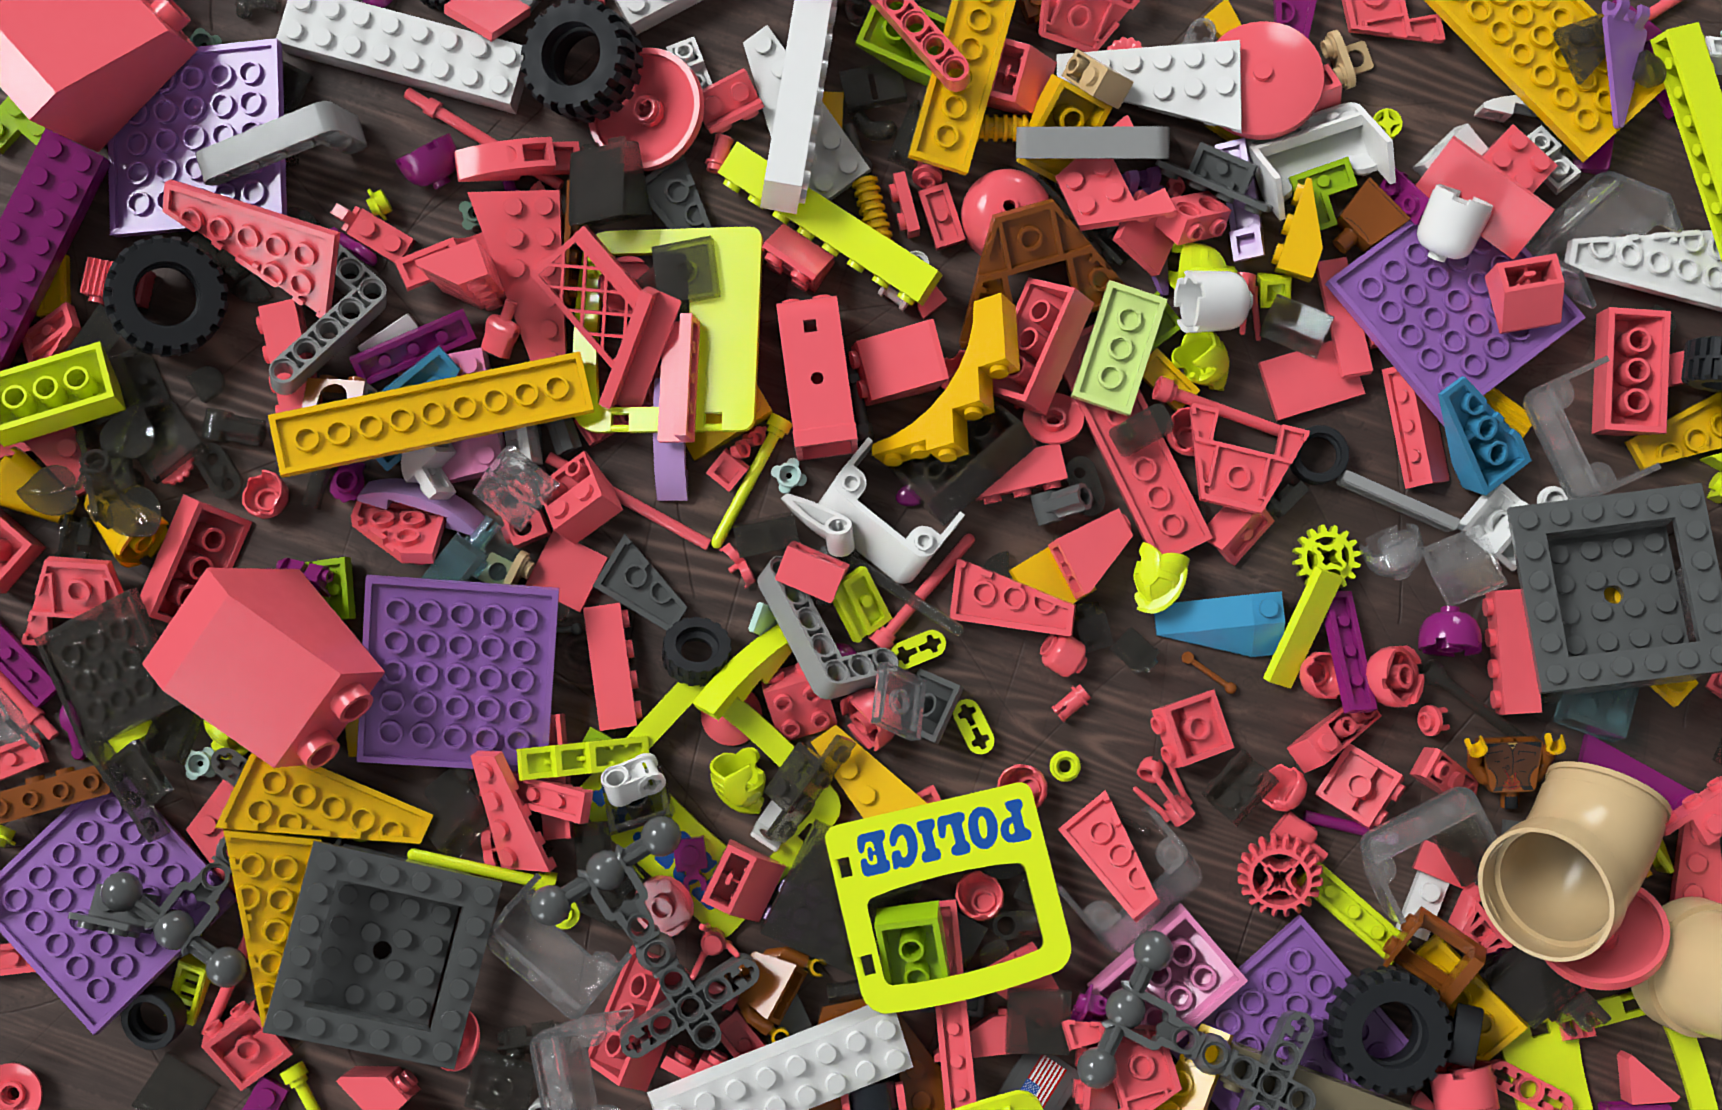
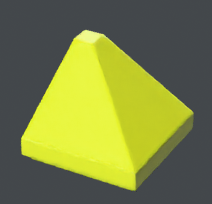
(1270, 286)
(1662, 860)

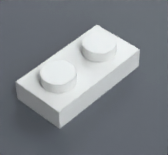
(1424, 892)

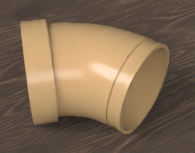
(1574, 863)
(1689, 983)

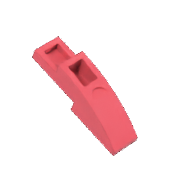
(514, 158)

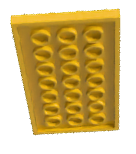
(1521, 50)

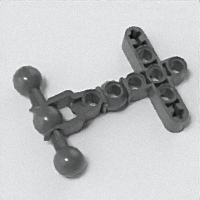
(606, 872)
(176, 928)
(1127, 1010)

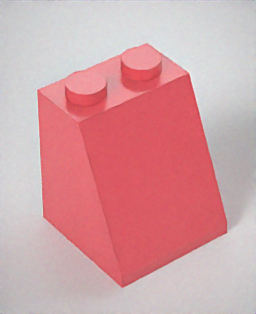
(899, 363)

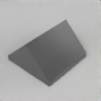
(939, 704)

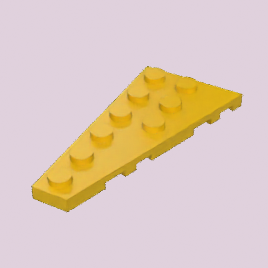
(318, 805)
(267, 885)

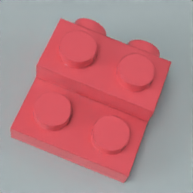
(1191, 729)
(1361, 787)
(242, 1047)
(682, 1062)

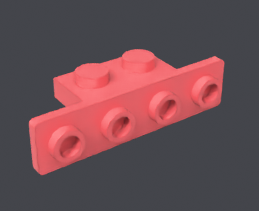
(1702, 812)

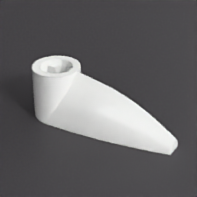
(824, 522)

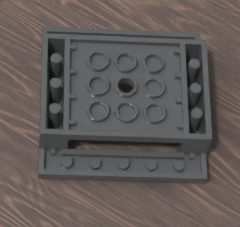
(1620, 542)
(347, 997)

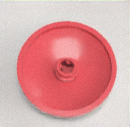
(1278, 79)
(662, 112)
(1629, 955)

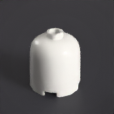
(1452, 223)
(1212, 301)

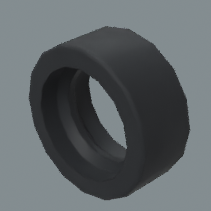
(1342, 457)
(140, 1033)
(1466, 1035)

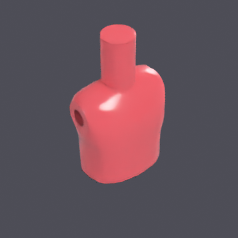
(501, 332)
(1296, 827)

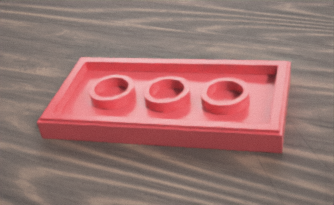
(1515, 211)

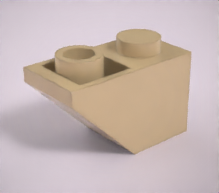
(1097, 79)

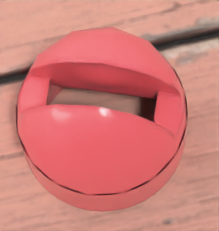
(1149, 766)

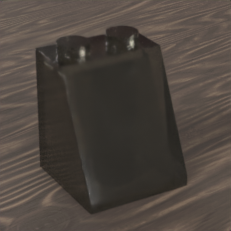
(607, 184)

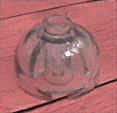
(1394, 551)

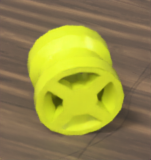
(1389, 121)

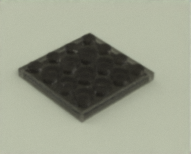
(100, 667)
(809, 911)

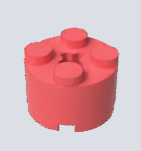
(1465, 1087)

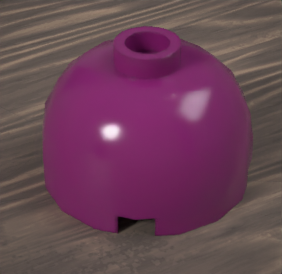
(430, 163)
(1450, 633)

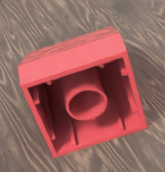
(89, 61)
(266, 664)

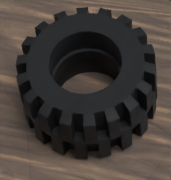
(1703, 363)

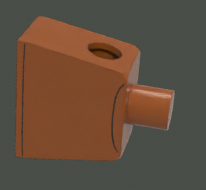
(1368, 218)

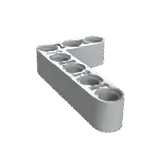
(280, 139)
(1093, 142)
(333, 322)
(812, 644)

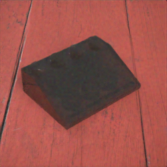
(948, 487)

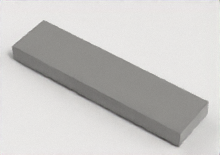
(1397, 501)

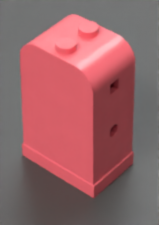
(817, 377)

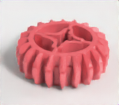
(1295, 893)

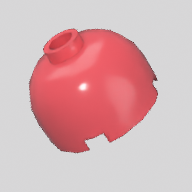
(1395, 676)
(859, 709)

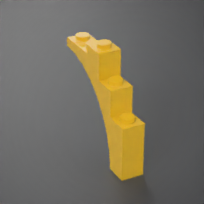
(969, 396)

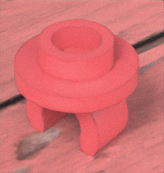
(926, 175)
(1431, 720)

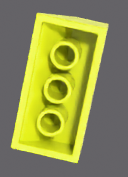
(57, 393)

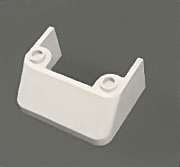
(1323, 138)
(873, 538)

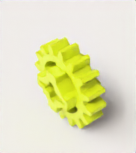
(1334, 547)

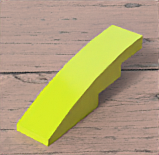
(742, 673)
(578, 757)

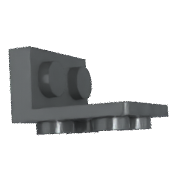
(116, 923)

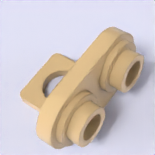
(1335, 49)
(515, 570)

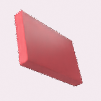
(1305, 383)

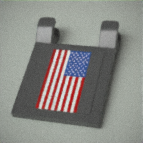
(1044, 1077)

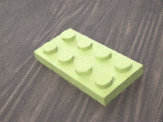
(1119, 348)

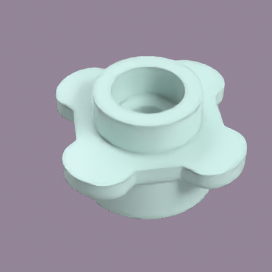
(792, 467)
(192, 768)

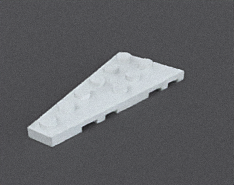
(1180, 79)
(835, 158)
(1660, 263)

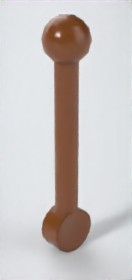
(1188, 658)

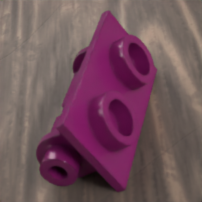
(1406, 196)
(316, 574)
(1089, 1007)

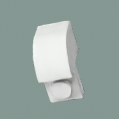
(425, 468)

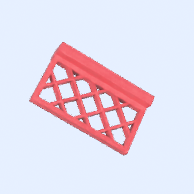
(613, 273)

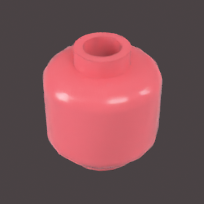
(1063, 654)

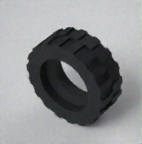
(695, 630)

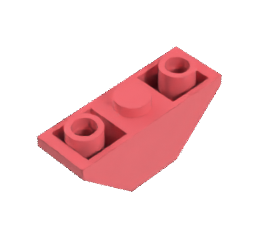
(1441, 772)

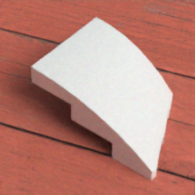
(1492, 515)

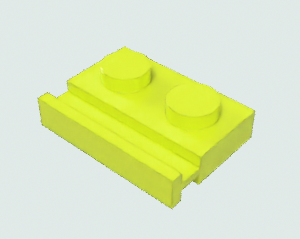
(860, 604)

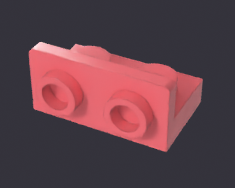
(730, 101)

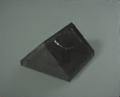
(639, 811)

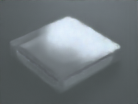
(899, 701)

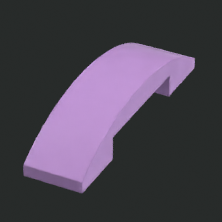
(1245, 227)
(669, 464)
(459, 513)

